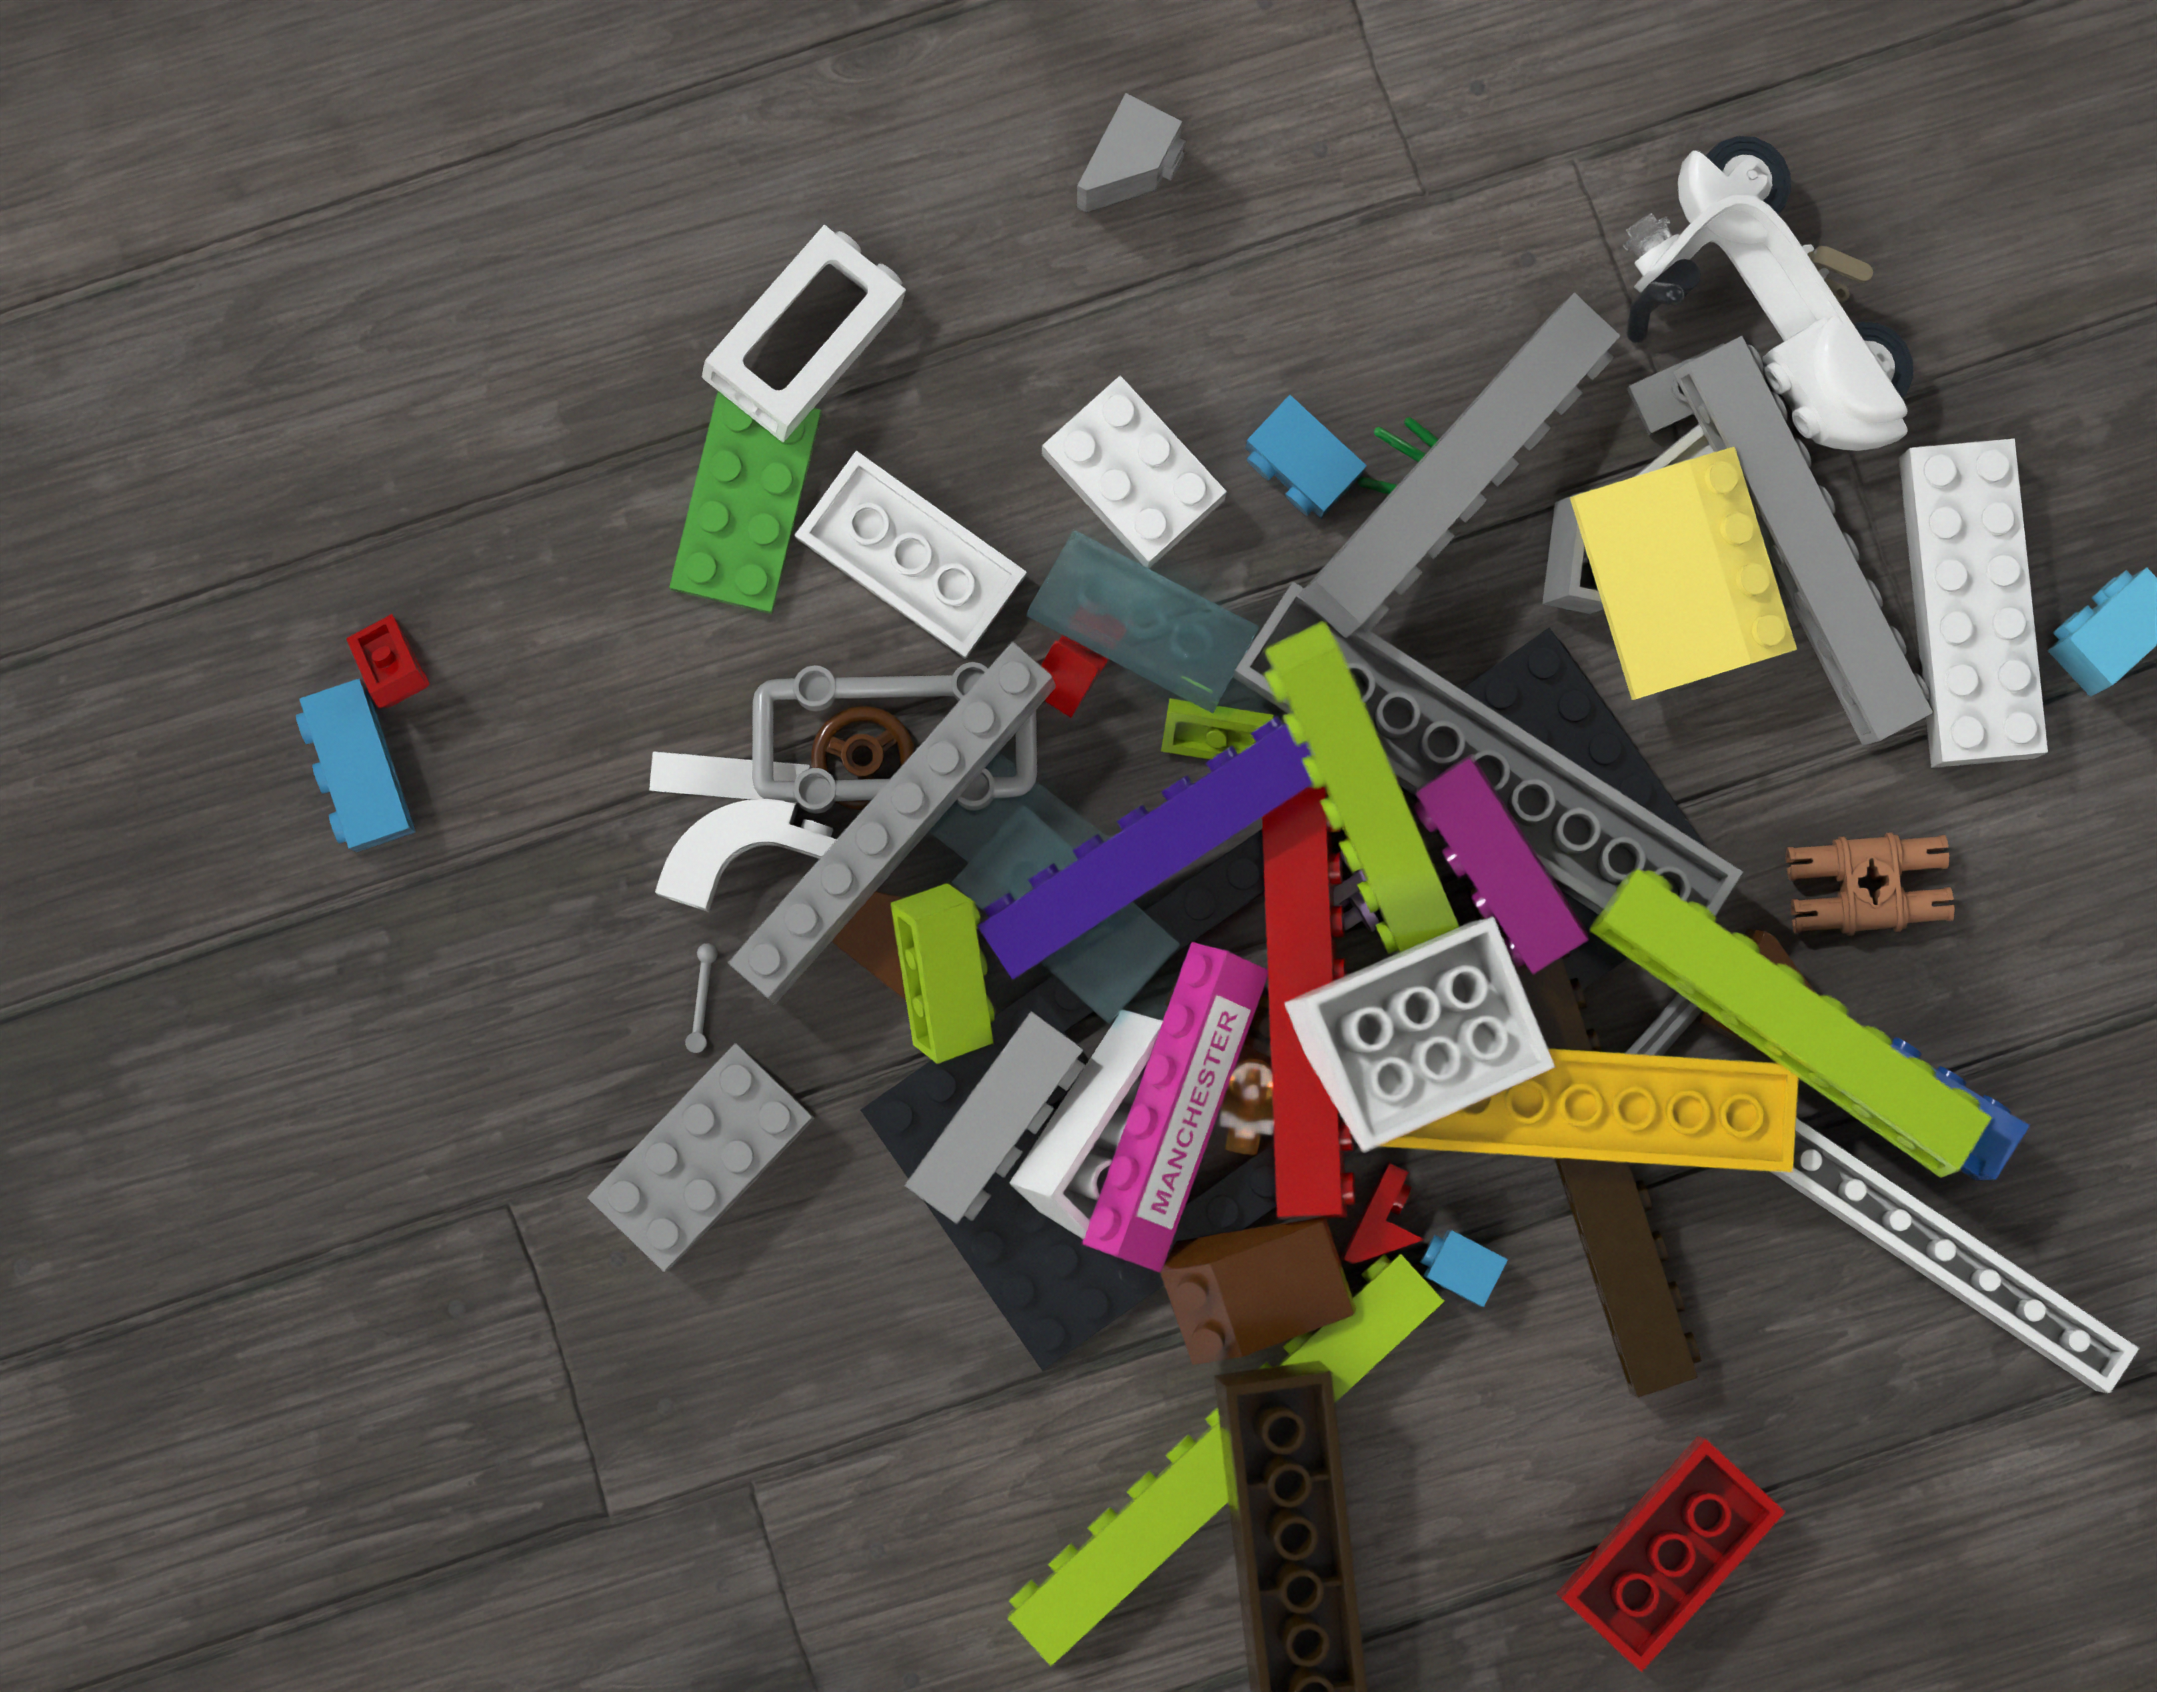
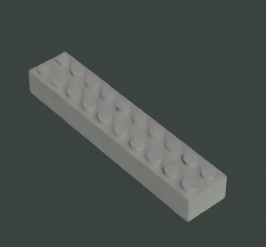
(1571, 818)

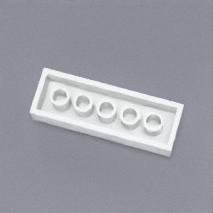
(1973, 602)

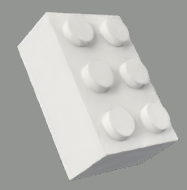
(1133, 472)

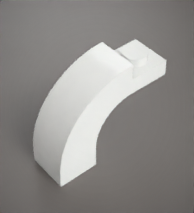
(722, 835)

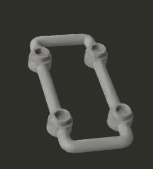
(817, 690)

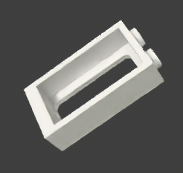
(785, 409)

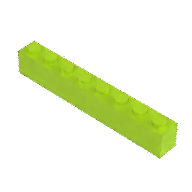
(1360, 789)
(1791, 1022)

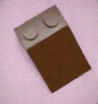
(1255, 1288)

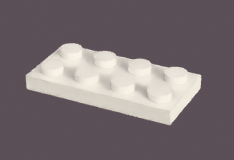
(910, 554)

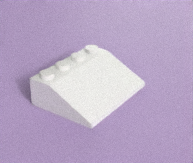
(1421, 1033)

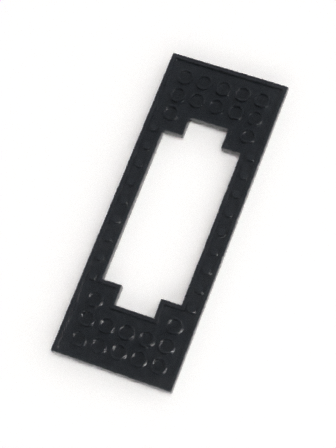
(1041, 1272)

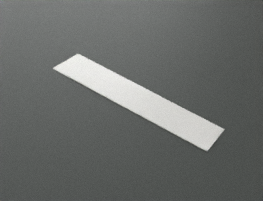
(712, 775)

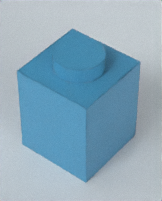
(1462, 1266)

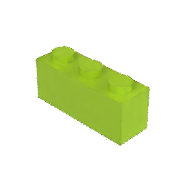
(943, 972)

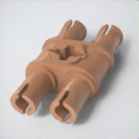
(1853, 906)

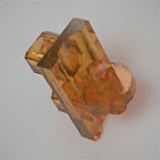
(1248, 1106)

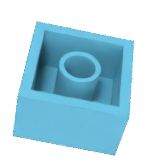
(2112, 637)

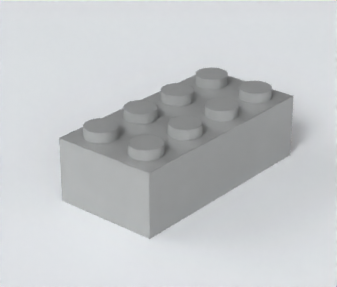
(701, 1158)

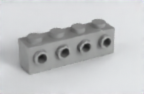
(994, 1119)

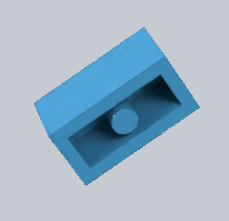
(1304, 458)

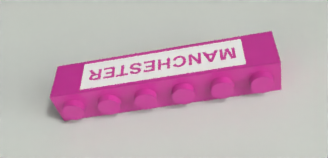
(1176, 1106)

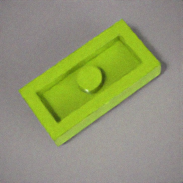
(1206, 734)

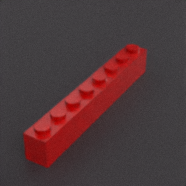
(1301, 958)

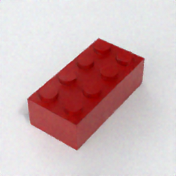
(1670, 1553)

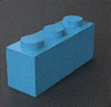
(354, 766)

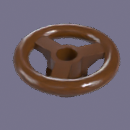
(826, 742)

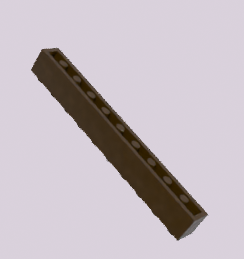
(1612, 1216)

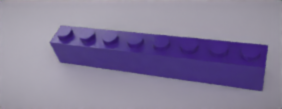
(1146, 849)

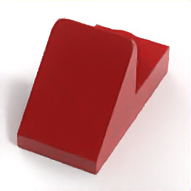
(387, 662)
(1074, 673)
(1373, 1233)

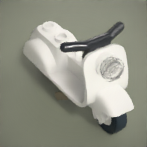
(1834, 374)

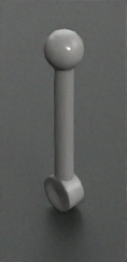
(696, 1040)

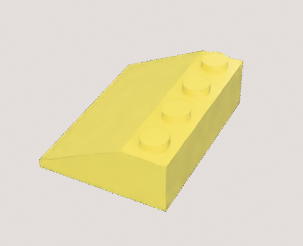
(1683, 573)

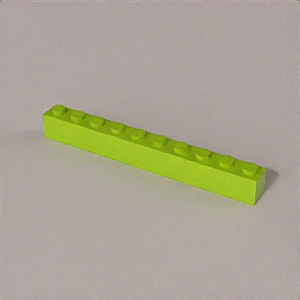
(1194, 1486)

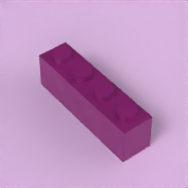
(1501, 864)

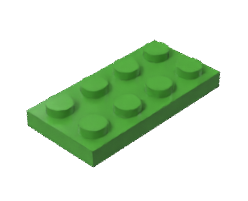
(743, 509)

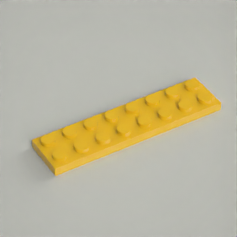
(1632, 1113)

